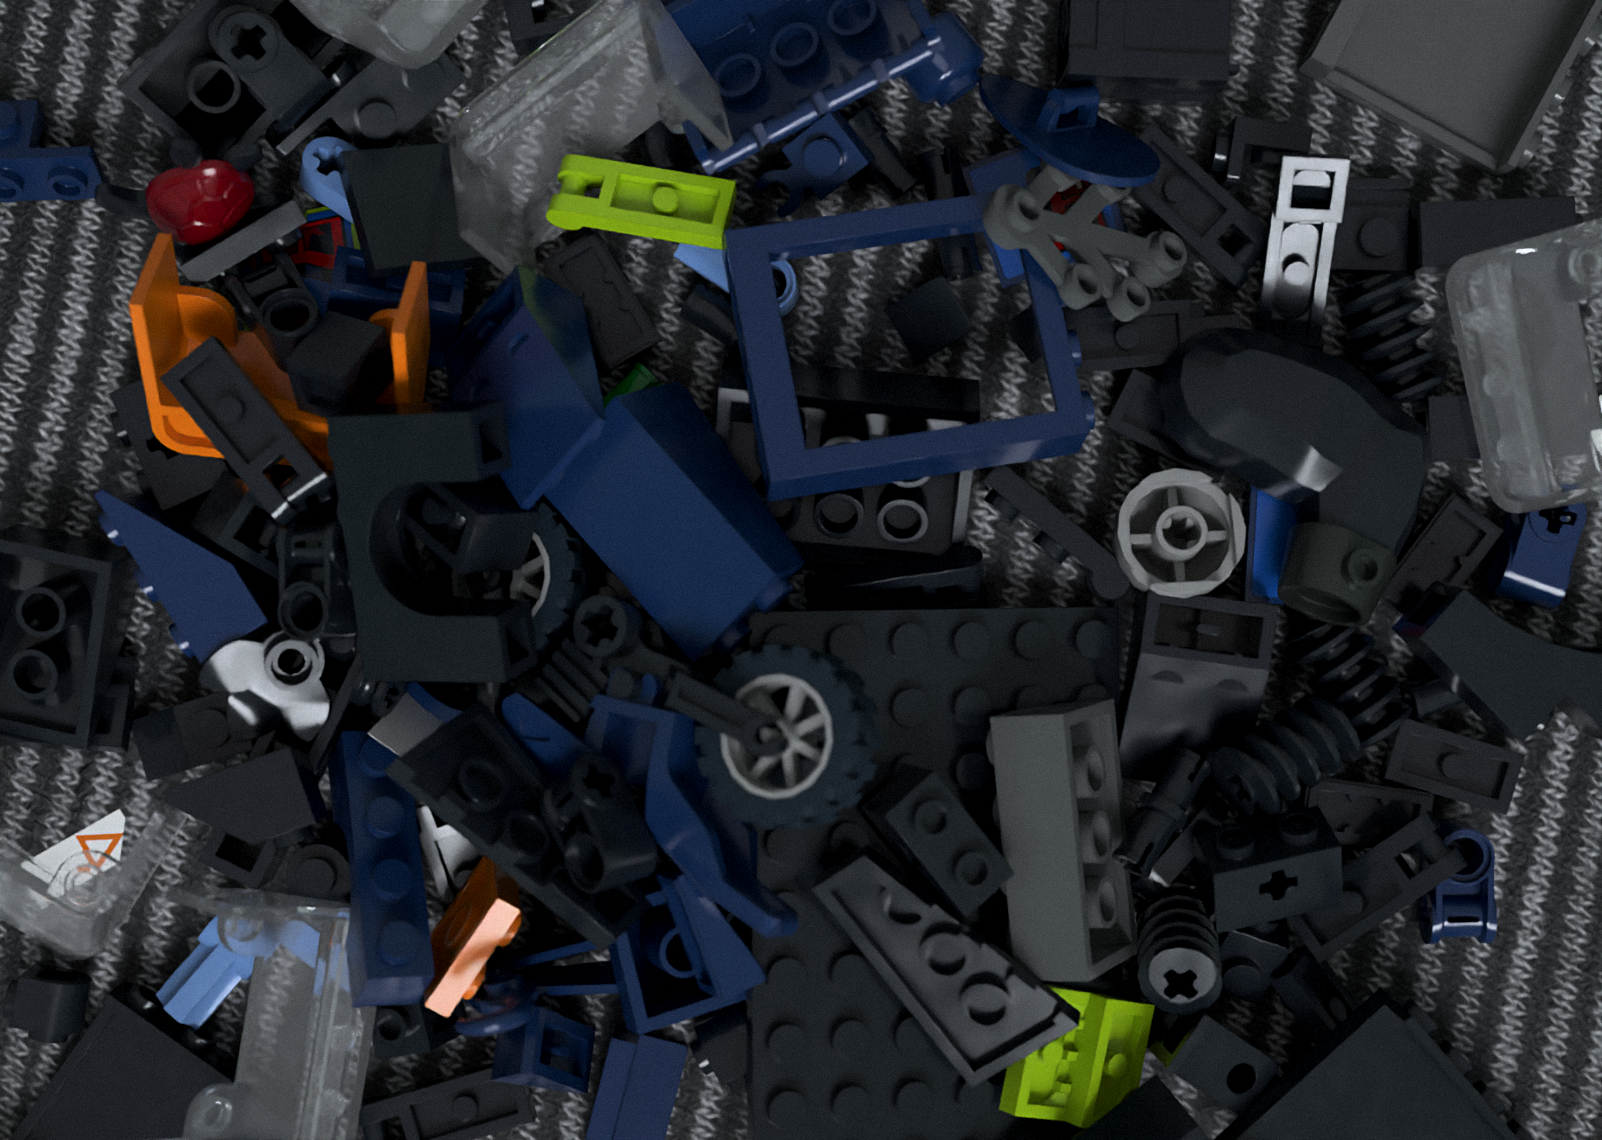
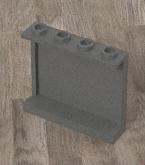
(1457, 69)

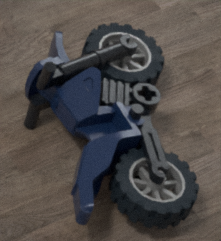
(672, 720)

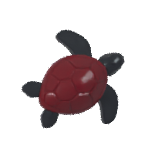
(197, 196)

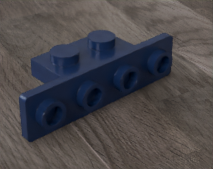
(38, 172)

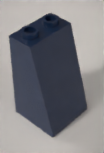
(678, 521)

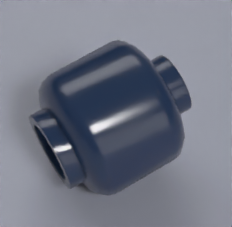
(953, 69)

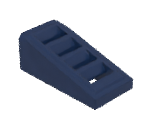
(712, 946)

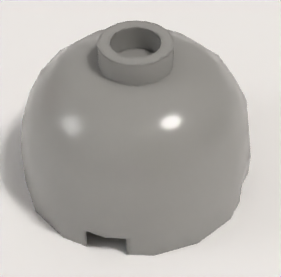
(1178, 534)

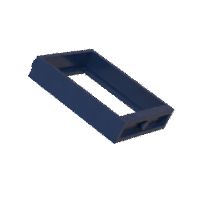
(799, 472)

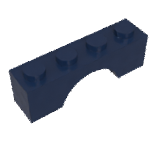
(388, 907)

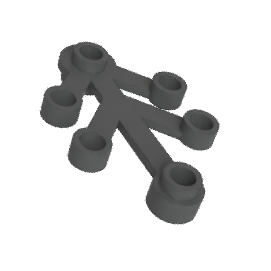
(1017, 220)

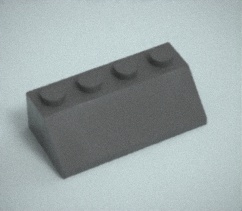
(1058, 832)

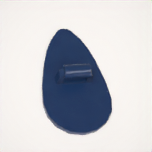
(1068, 132)

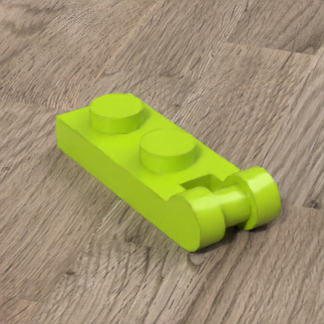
(642, 201)

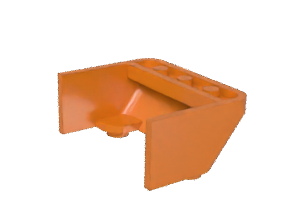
(177, 319)

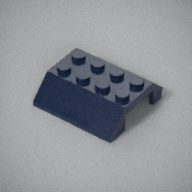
(795, 61)

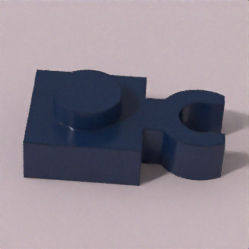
(821, 160)

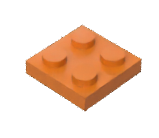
(471, 928)

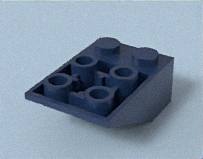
(539, 358)
(200, 583)

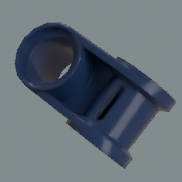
(1536, 556)
(1466, 900)

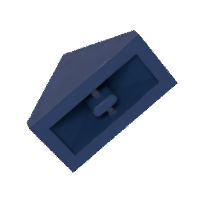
(545, 1053)

